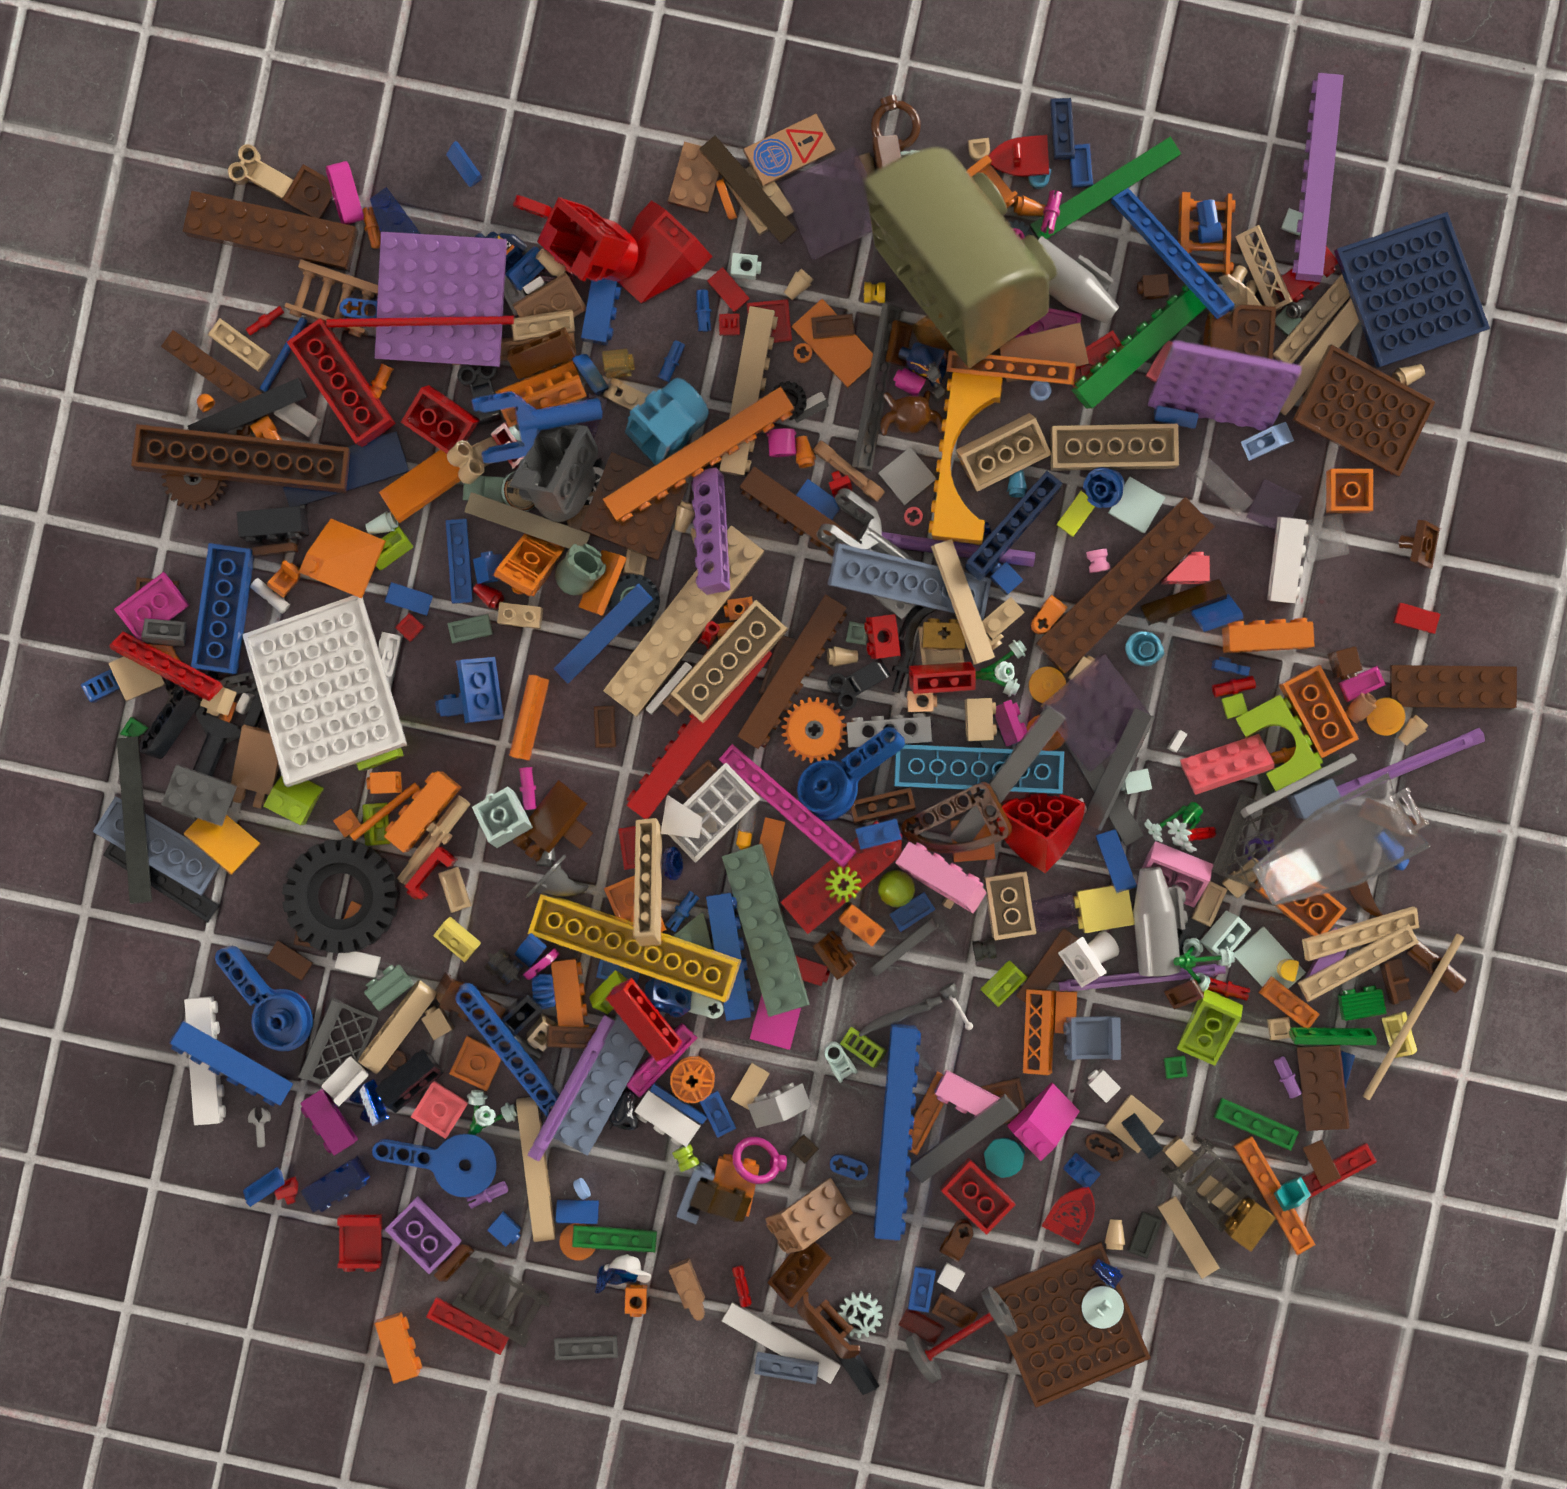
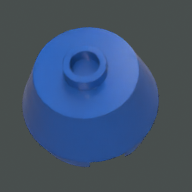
(1104, 487)

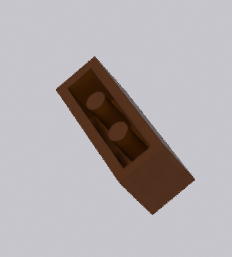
(541, 353)
(882, 806)

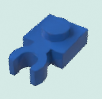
(1224, 664)

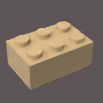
(1009, 905)

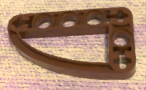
(981, 801)

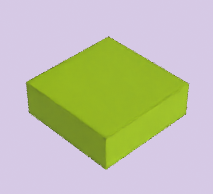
(1234, 705)

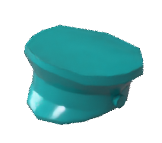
(1004, 1157)

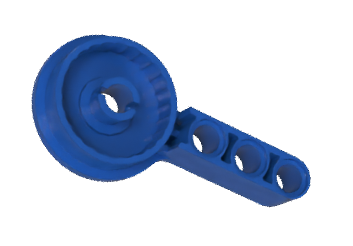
(844, 777)
(269, 1004)
(446, 1162)

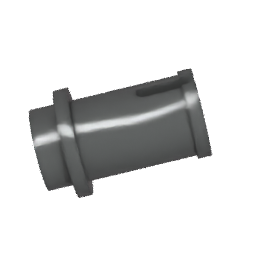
(1295, 310)

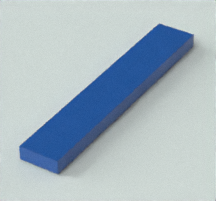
(603, 633)

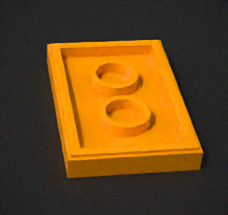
(225, 844)

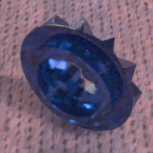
(672, 863)

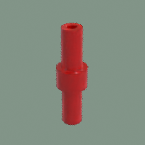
(264, 320)

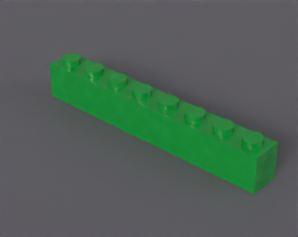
(1137, 348)

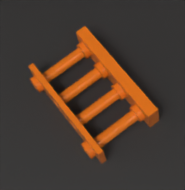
(1187, 225)
(547, 389)

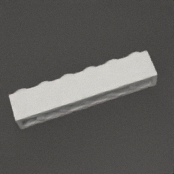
(205, 1085)

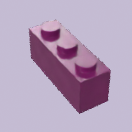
(328, 1122)

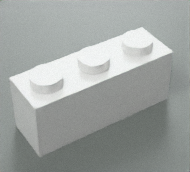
(667, 1119)

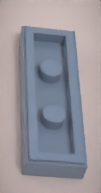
(786, 1368)

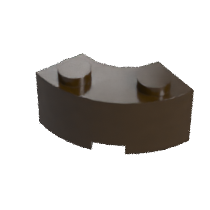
(721, 1200)

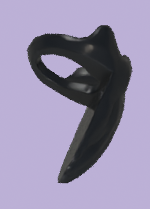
(623, 1112)

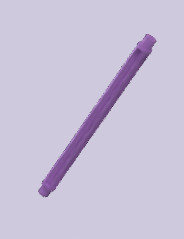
(1134, 978)

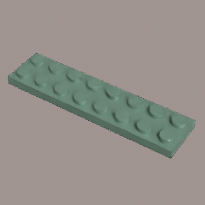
(765, 930)

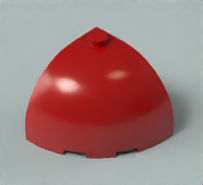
(1042, 827)

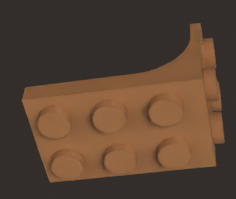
(809, 1217)

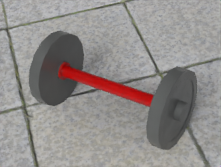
(925, 1358)

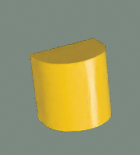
(1288, 969)

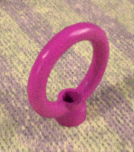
(777, 1161)

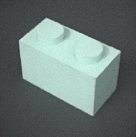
(1227, 931)

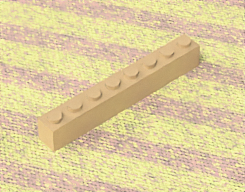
(750, 380)

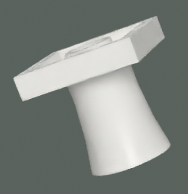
(1086, 959)

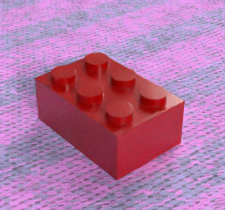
(977, 1196)

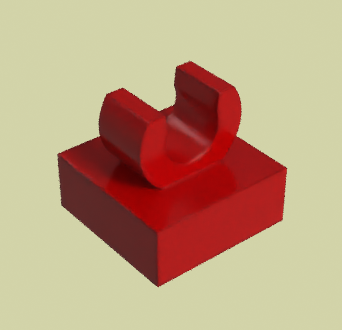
(729, 324)
(839, 483)
(288, 1190)

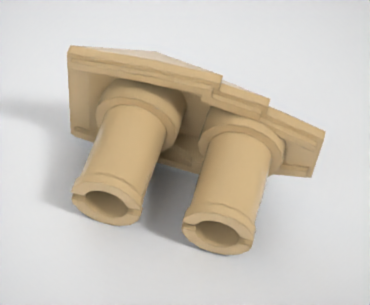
(1236, 290)

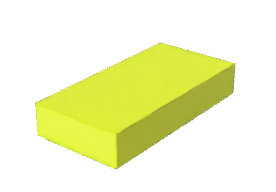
(1075, 514)

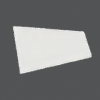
(680, 820)

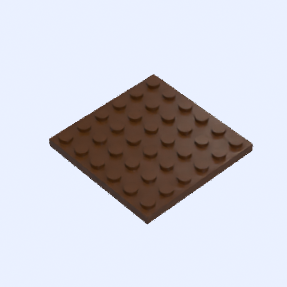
(1053, 1339)

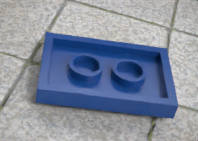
(479, 689)

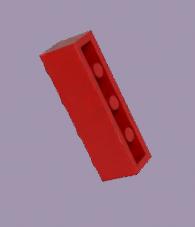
(644, 1020)

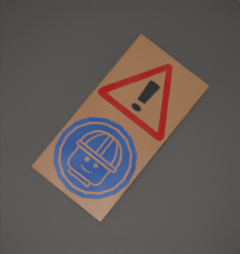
(789, 150)

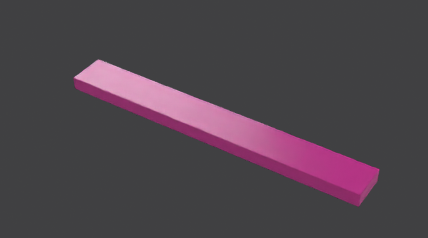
(788, 806)

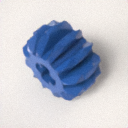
(543, 990)

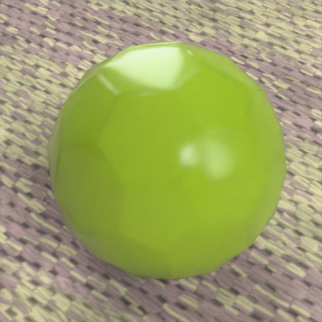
(896, 888)

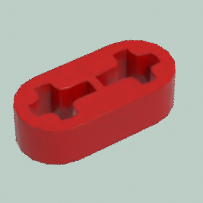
(532, 206)

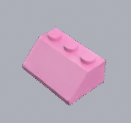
(1181, 870)

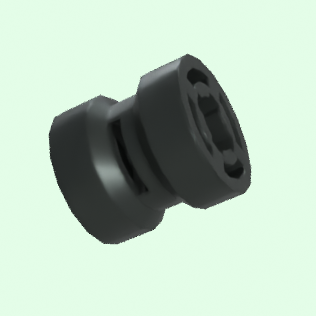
(984, 949)

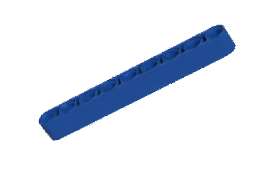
(502, 1033)

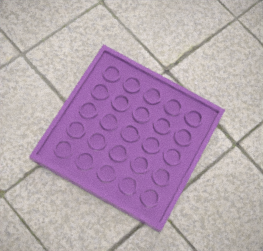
(440, 279)
(1224, 385)

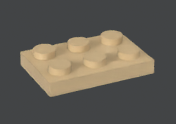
(772, 192)

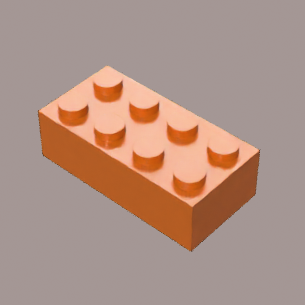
(1268, 637)
(1319, 711)
(424, 809)
(1312, 914)

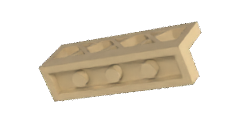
(1259, 271)

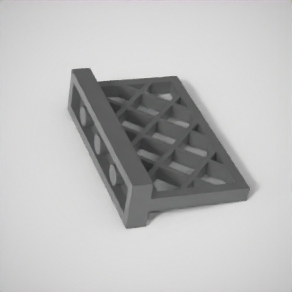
(323, 1034)

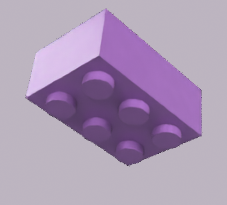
(423, 1235)

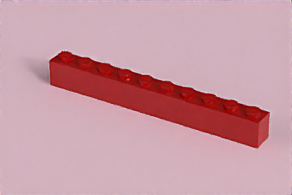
(683, 751)

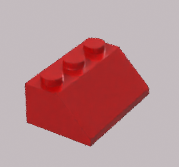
(439, 419)

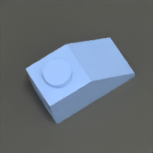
(1267, 441)

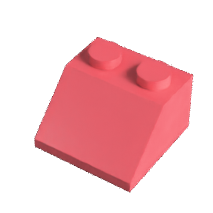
(1190, 570)

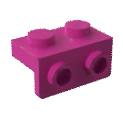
(1009, 724)

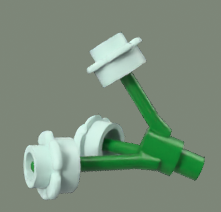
(1003, 672)
(1192, 949)
(484, 1116)

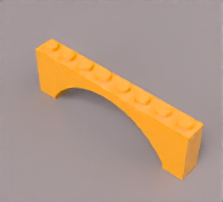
(967, 398)

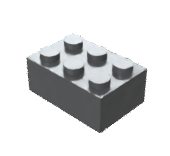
(199, 795)

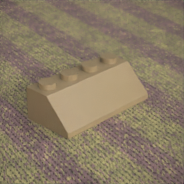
(1003, 452)

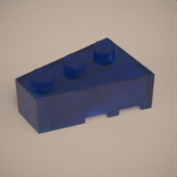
(390, 214)

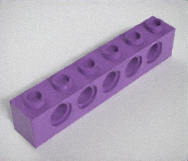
(718, 579)

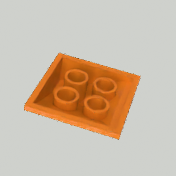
(343, 558)

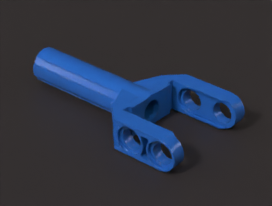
(532, 421)

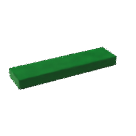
(1332, 1036)
(1256, 1124)
(614, 1238)

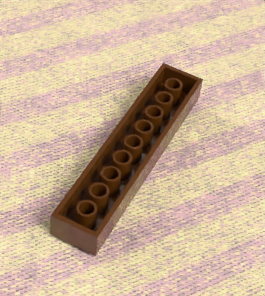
(240, 458)
(1124, 585)

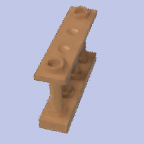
(329, 277)

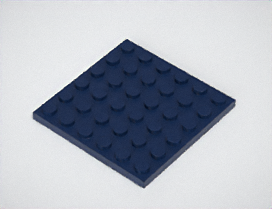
(1412, 289)

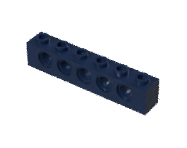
(1013, 525)

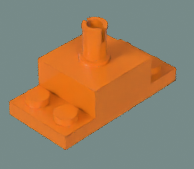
(529, 564)

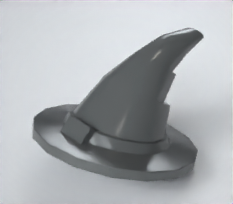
(557, 883)

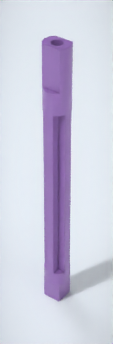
(963, 550)
(1463, 742)
(571, 1089)

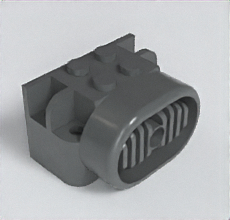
(558, 471)

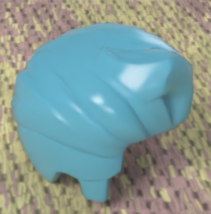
(1144, 648)

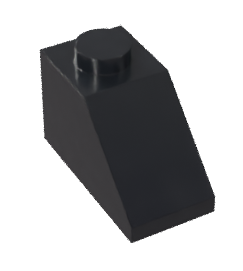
(520, 1014)

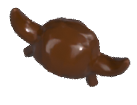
(910, 414)

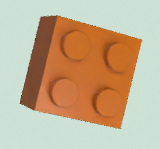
(1349, 490)

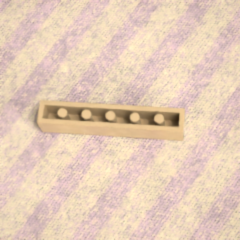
(648, 882)

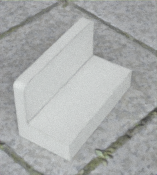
(345, 1080)

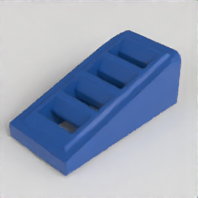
(94, 681)

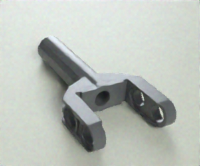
(870, 534)

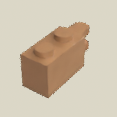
(688, 1287)

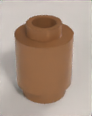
(1361, 707)

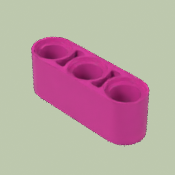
(344, 193)

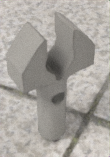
(260, 1133)

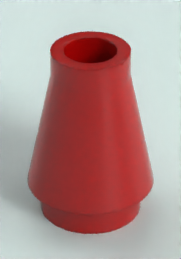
(489, 595)

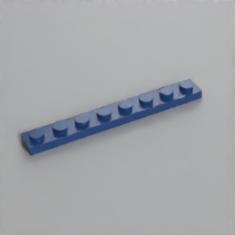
(1172, 253)

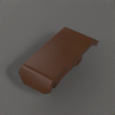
(825, 1330)

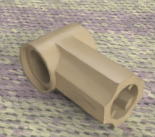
(1236, 888)

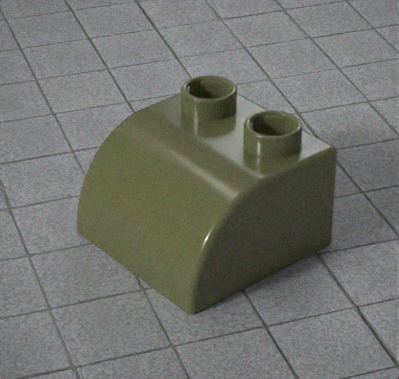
(958, 251)

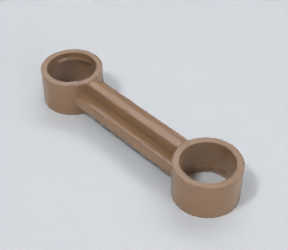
(869, 487)

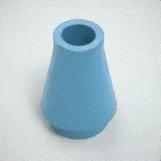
(1017, 485)

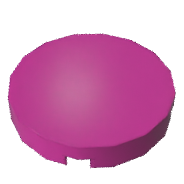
(541, 964)

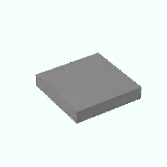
(907, 476)

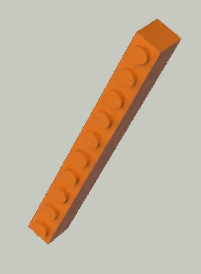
(699, 454)

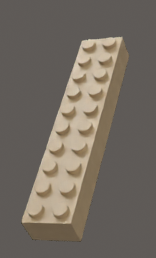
(678, 630)

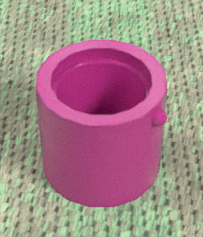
(781, 442)

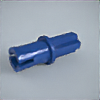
(703, 311)
(671, 361)

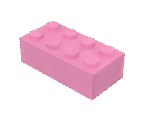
(941, 877)

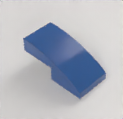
(818, 499)
(408, 598)
(530, 950)

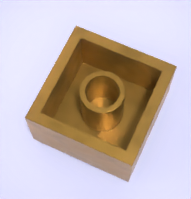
(1248, 1223)

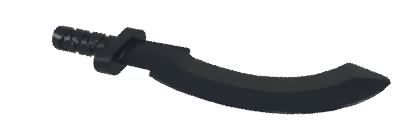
(906, 642)

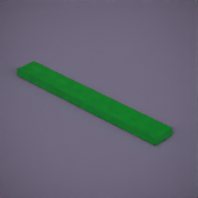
(1111, 186)

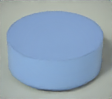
(1040, 390)
(581, 1188)

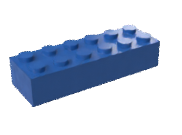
(223, 609)

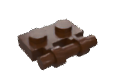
(835, 954)

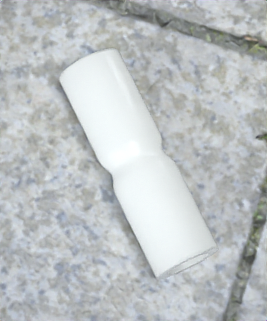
(268, 594)

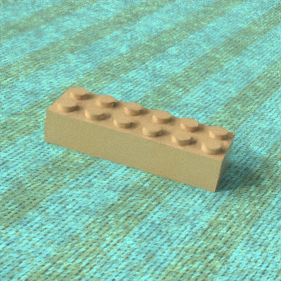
(1114, 447)
(729, 661)

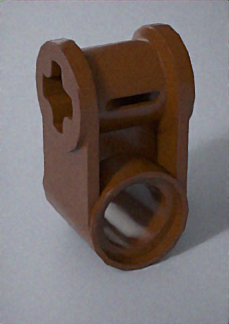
(956, 1243)

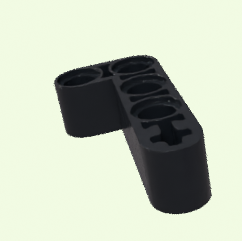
(169, 721)

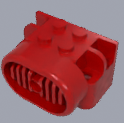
(588, 243)

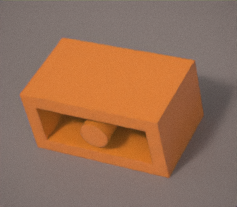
(384, 782)

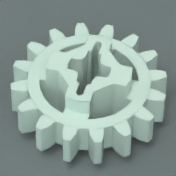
(868, 1312)

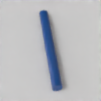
(282, 356)

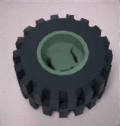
(625, 585)

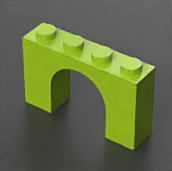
(1277, 713)

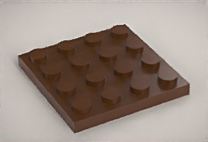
(648, 528)

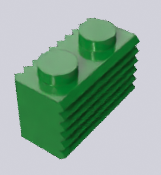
(1361, 1003)

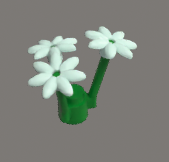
(1190, 815)

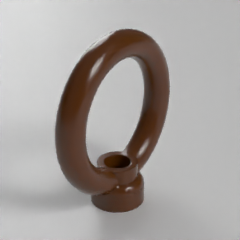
(891, 103)

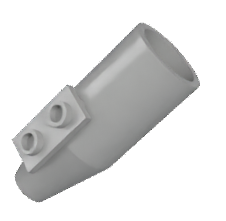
(1080, 285)
(1156, 919)

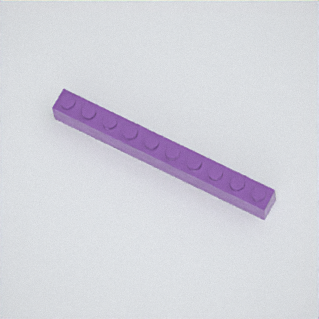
(1319, 177)

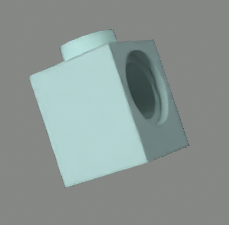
(738, 260)
(1137, 782)

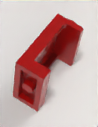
(439, 855)
(360, 1242)

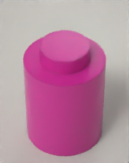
(909, 381)

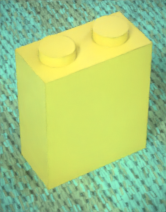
(1103, 909)

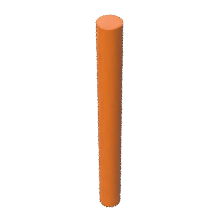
(384, 811)

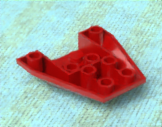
(665, 254)

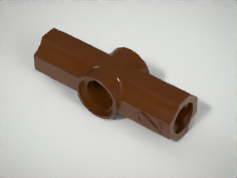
(1426, 958)

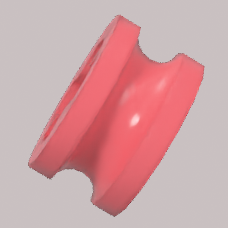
(909, 511)

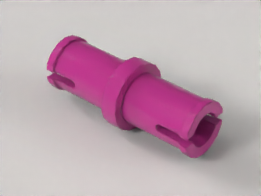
(1051, 212)
(527, 788)

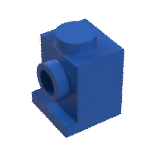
(449, 706)

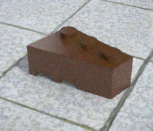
(446, 996)

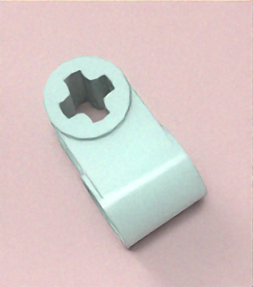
(701, 1005)
(841, 1064)

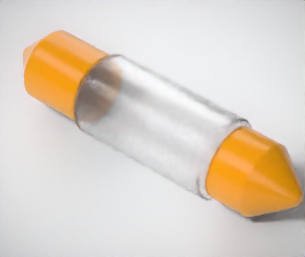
(746, 827)

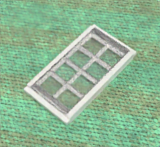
(721, 805)

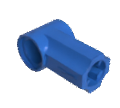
(1209, 228)

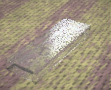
(1223, 487)

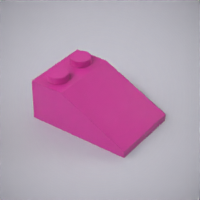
(1044, 1121)

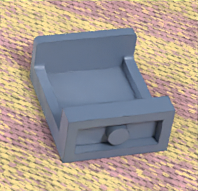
(1092, 1037)
(686, 1211)

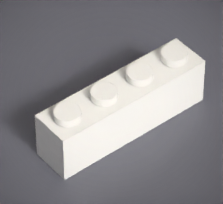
(1287, 560)

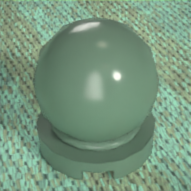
(579, 569)

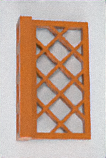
(529, 717)

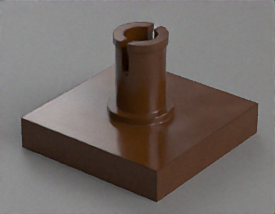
(1423, 544)

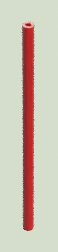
(420, 321)

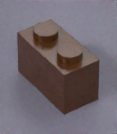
(1345, 663)

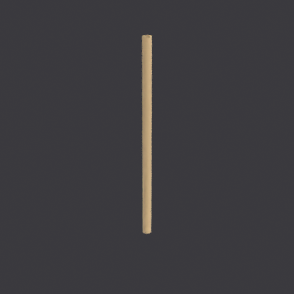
(1413, 1016)

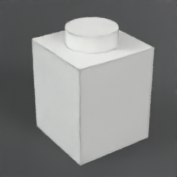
(1103, 1084)

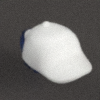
(621, 1270)

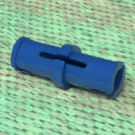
(682, 911)

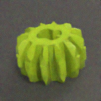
(849, 888)

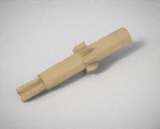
(437, 834)

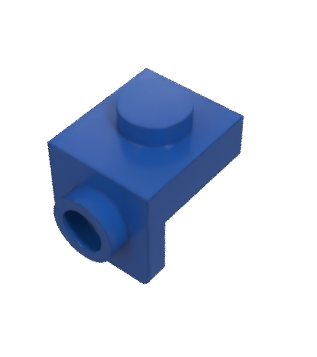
(1081, 1171)

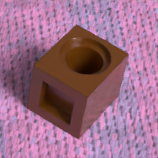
(1153, 287)

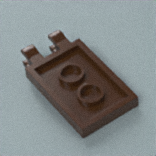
(550, 820)

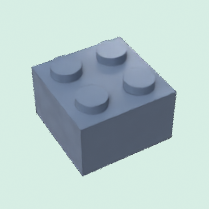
(1313, 797)

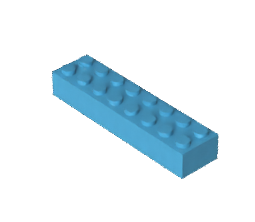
(967, 766)

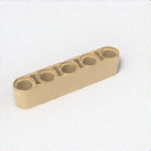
(397, 1027)

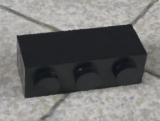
(408, 1080)

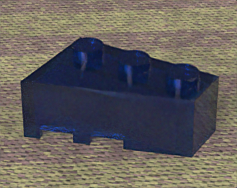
(336, 1185)

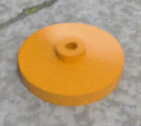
(1045, 683)
(1387, 717)

